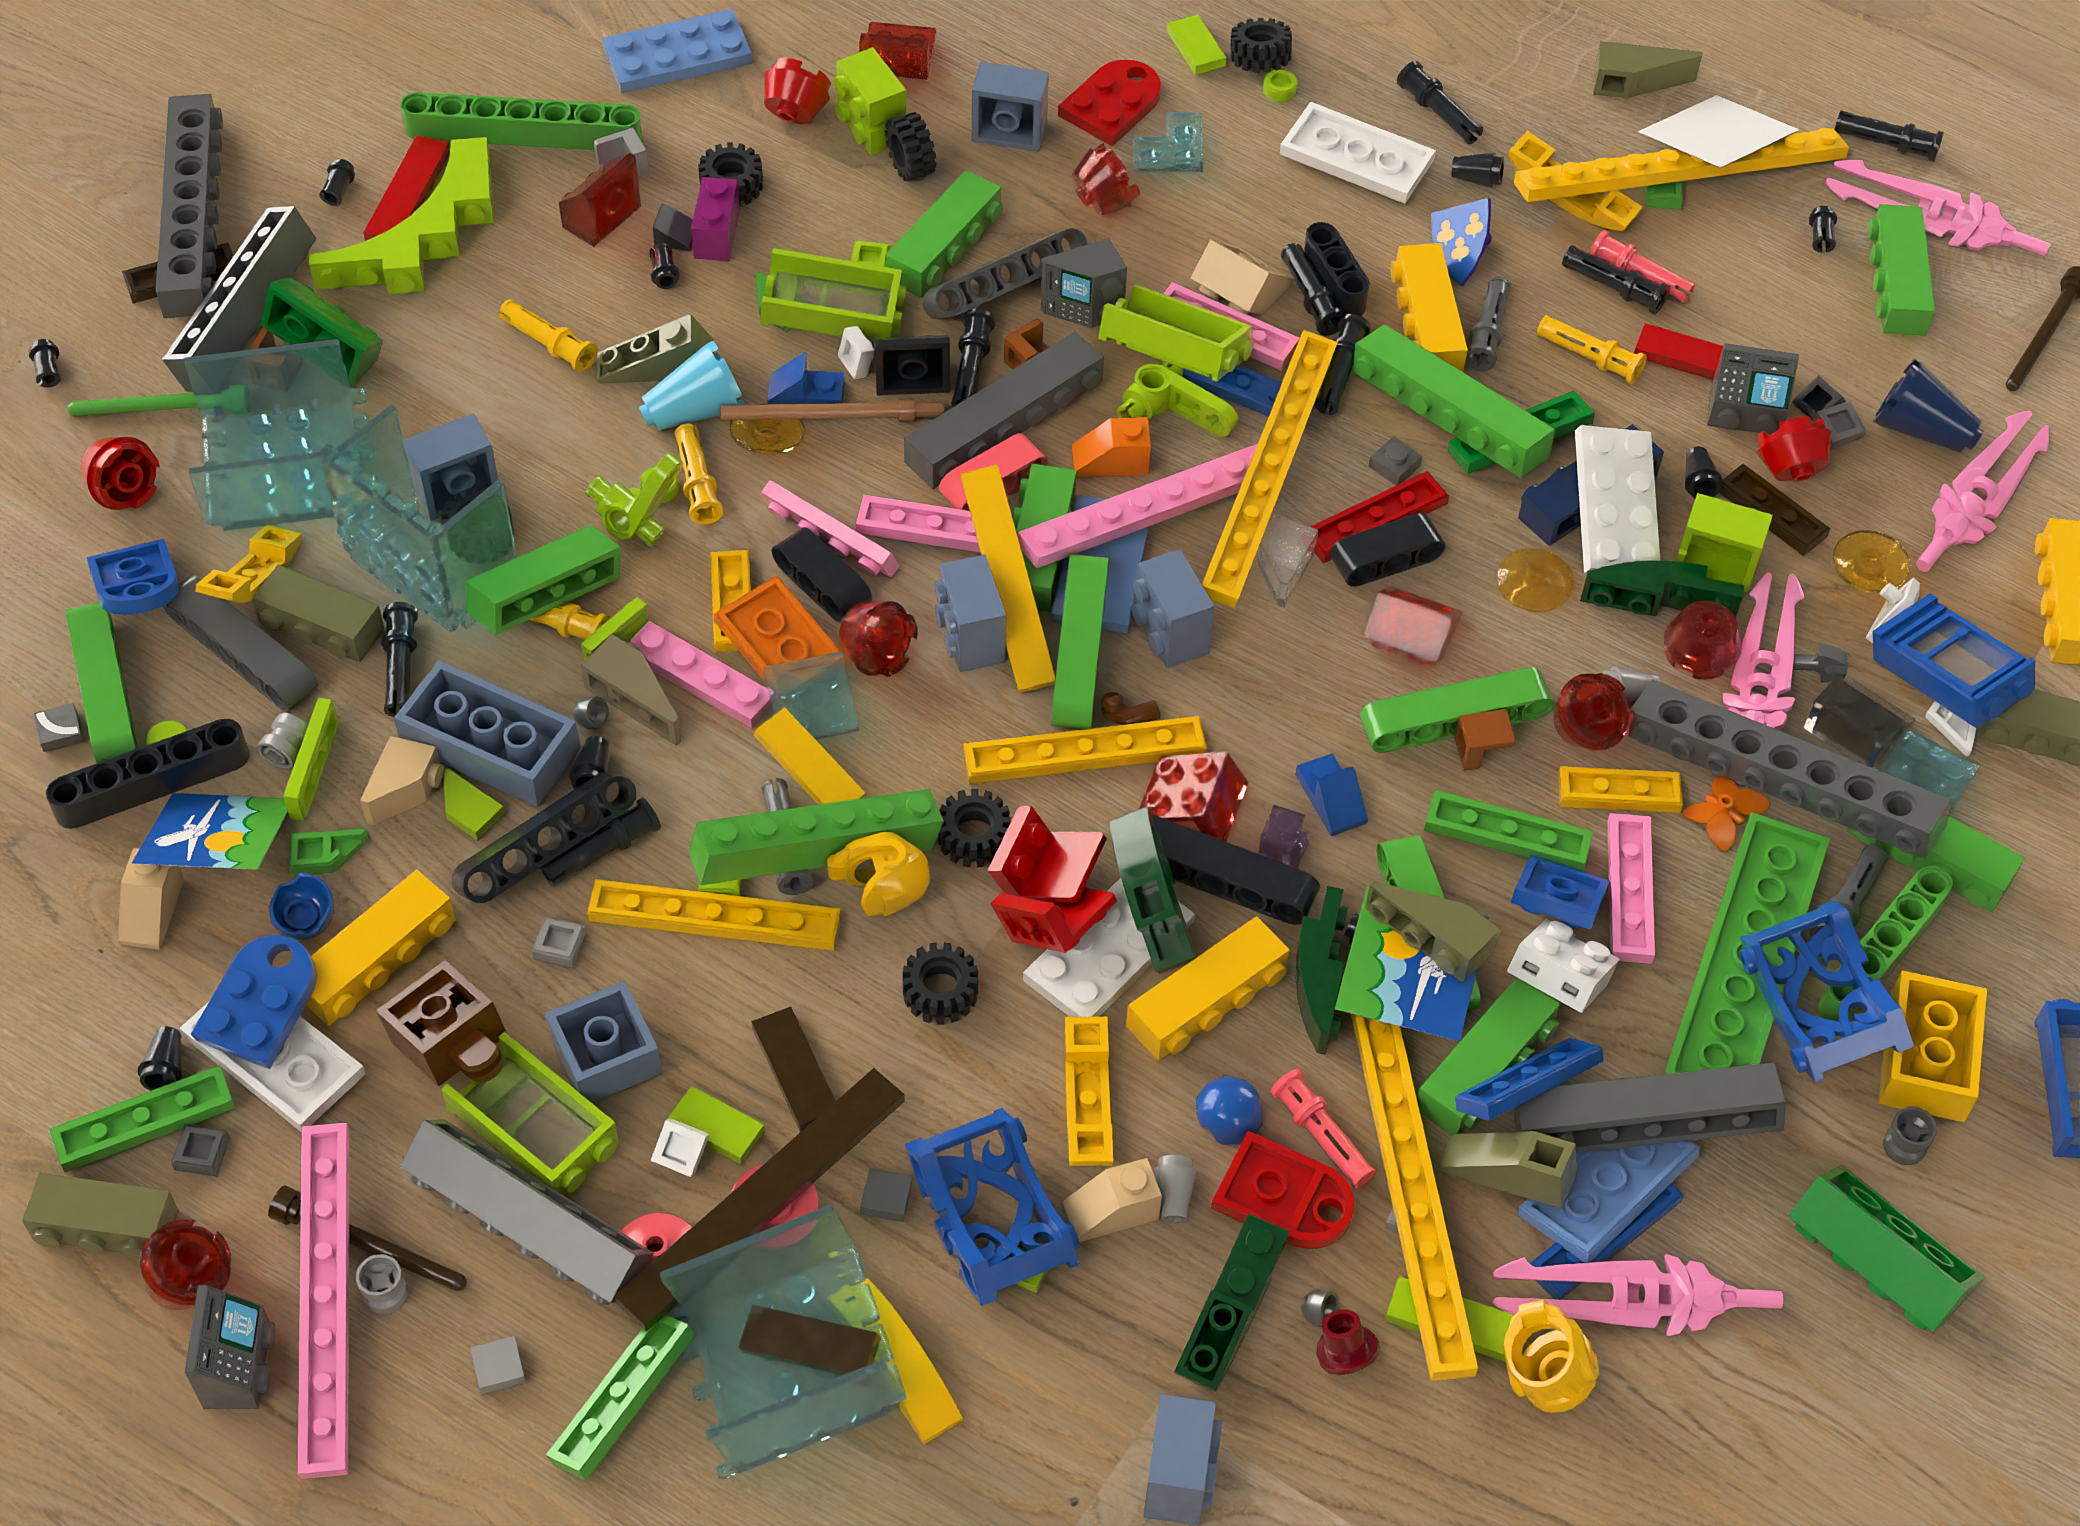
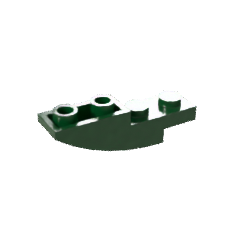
(1648, 584)
(1150, 890)
(1319, 972)
(1232, 1303)

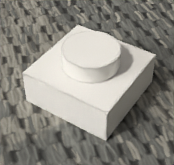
(856, 352)
(680, 1147)

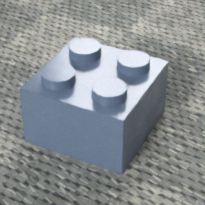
(1009, 106)
(450, 462)
(1172, 608)
(971, 613)
(603, 1042)
(1183, 1460)

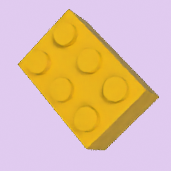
(1947, 1038)

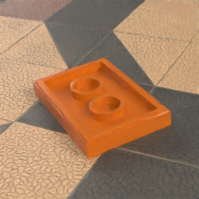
(773, 627)

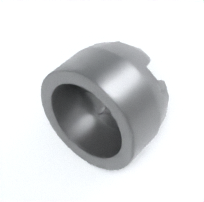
(591, 706)
(1319, 1305)

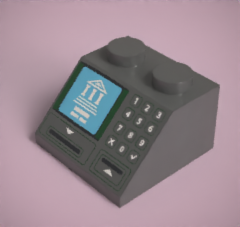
(1082, 282)
(1752, 389)
(228, 1350)

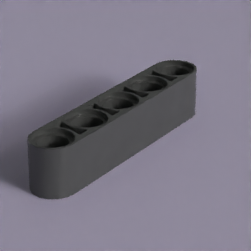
(990, 278)
(241, 645)

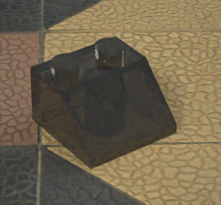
(1856, 721)

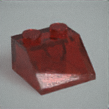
(602, 200)
(1411, 624)

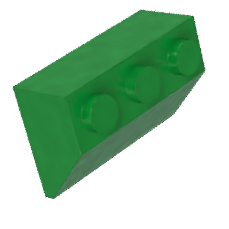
(301, 316)

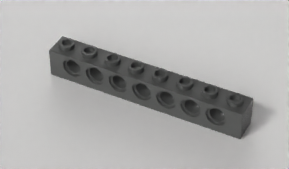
(189, 204)
(1790, 769)

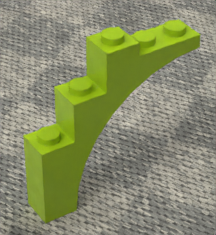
(429, 233)

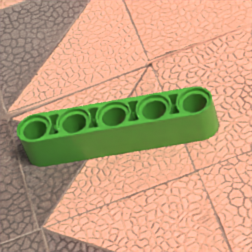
(1080, 642)
(101, 681)
(1435, 712)
(1408, 866)
(1896, 932)

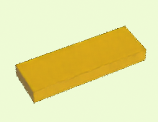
(729, 582)
(806, 760)
(1620, 789)

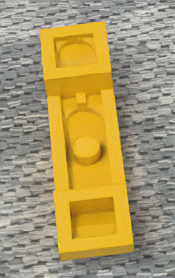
(1607, 211)
(266, 550)
(1088, 1092)
(928, 1401)

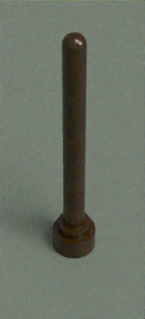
(2070, 291)
(287, 1209)

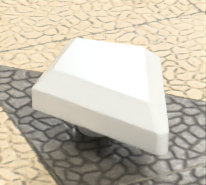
(1895, 603)
(1952, 727)

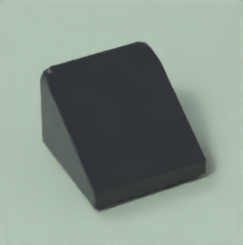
(672, 228)
(1816, 397)

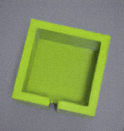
(868, 98)
(1724, 539)

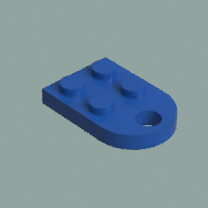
(134, 578)
(258, 1002)

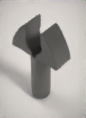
(1827, 662)

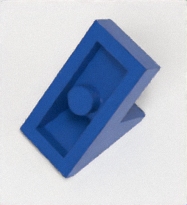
(797, 385)
(1333, 793)

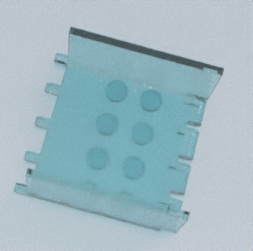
(265, 431)
(391, 539)
(766, 1403)

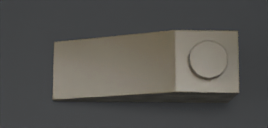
(627, 682)

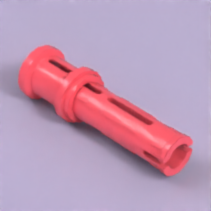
(1628, 259)
(1315, 1109)

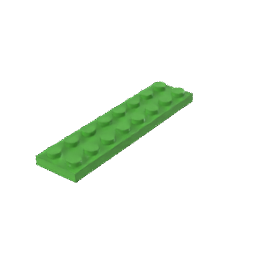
(1768, 884)

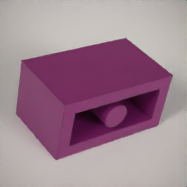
(715, 219)

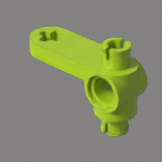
(1163, 387)
(630, 511)

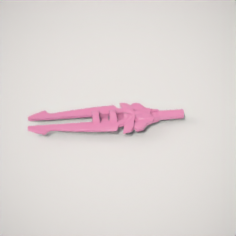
(1973, 224)
(1963, 513)
(1769, 708)
(1683, 1294)

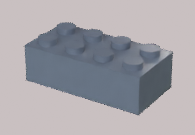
(490, 733)

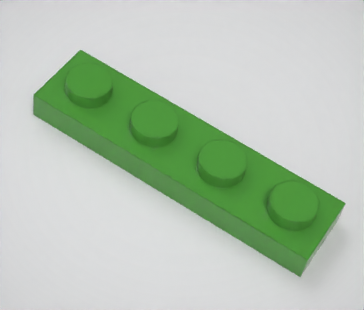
(1507, 830)
(141, 1118)
(619, 1397)

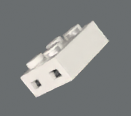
(1563, 964)

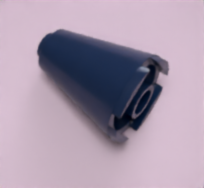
(1928, 411)

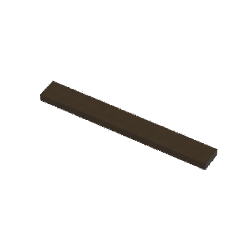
(766, 1190)

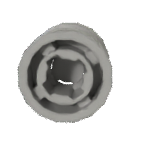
(284, 741)
(376, 1275)

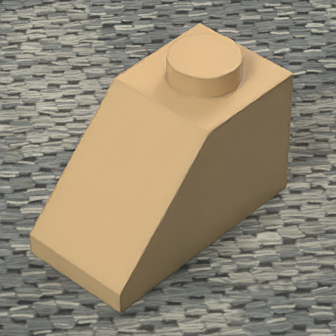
(401, 779)
(147, 903)
(1114, 1201)

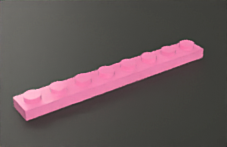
(1135, 509)
(324, 1302)

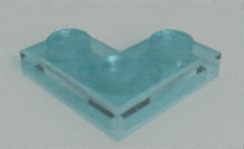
(1177, 151)

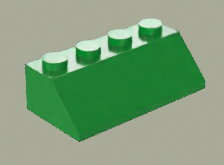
(1885, 1248)

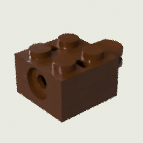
(445, 1026)

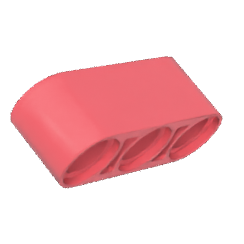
(1014, 463)

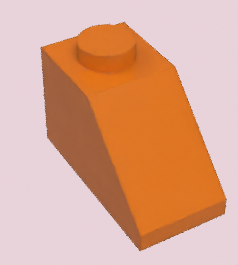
(1114, 449)

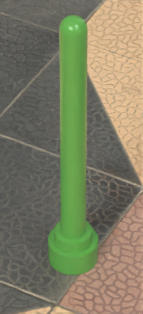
(132, 404)

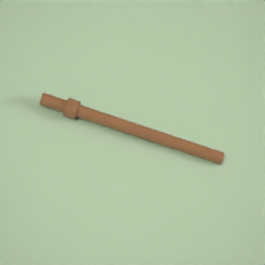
(903, 410)

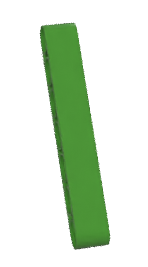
(515, 120)

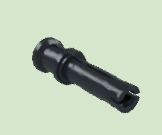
(1430, 93)
(1904, 138)
(1629, 284)
(1317, 298)
(1352, 329)
(974, 347)
(399, 644)
(613, 835)

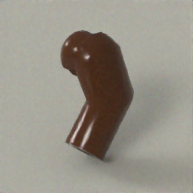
(1123, 714)

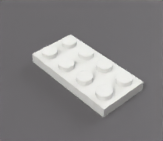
(1357, 152)
(1616, 496)
(1099, 966)
(304, 1078)

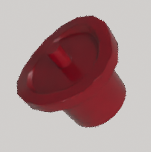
(1345, 1344)

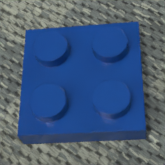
(1560, 892)

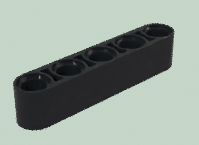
(147, 773)
(525, 837)
(1237, 873)

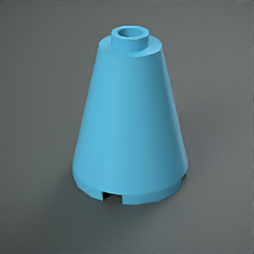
(692, 391)

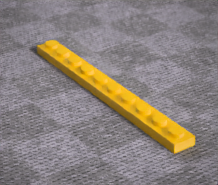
(1672, 166)
(1268, 469)
(1415, 1201)

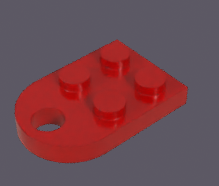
(1112, 102)
(1285, 1192)

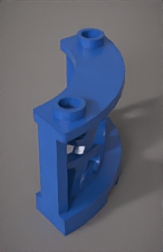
(1875, 1030)
(990, 1267)

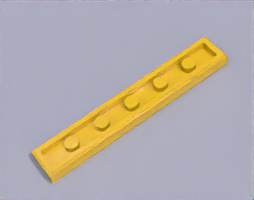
(1000, 544)
(1082, 749)
(714, 914)

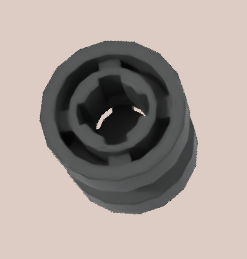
(1910, 1136)

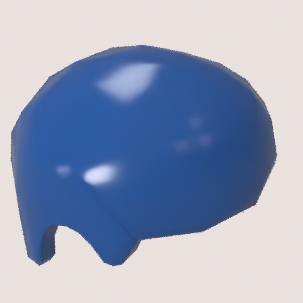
(302, 907)
(1229, 1109)

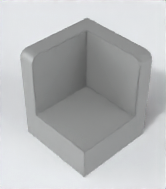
(619, 144)

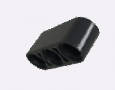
(1337, 267)
(1387, 549)
(821, 573)

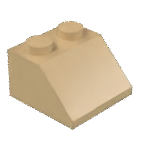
(1239, 278)

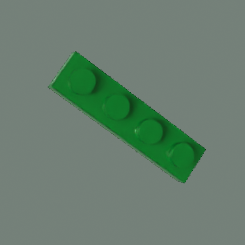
(1561, 413)

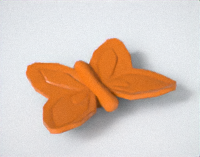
(1723, 808)

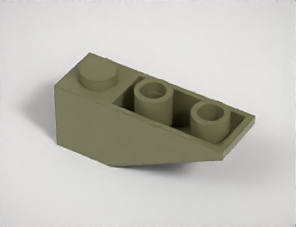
(1639, 69)
(653, 353)
(1441, 928)
(1514, 1162)

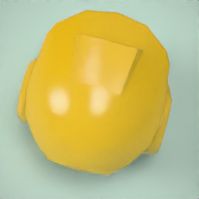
(894, 881)
(1555, 1368)

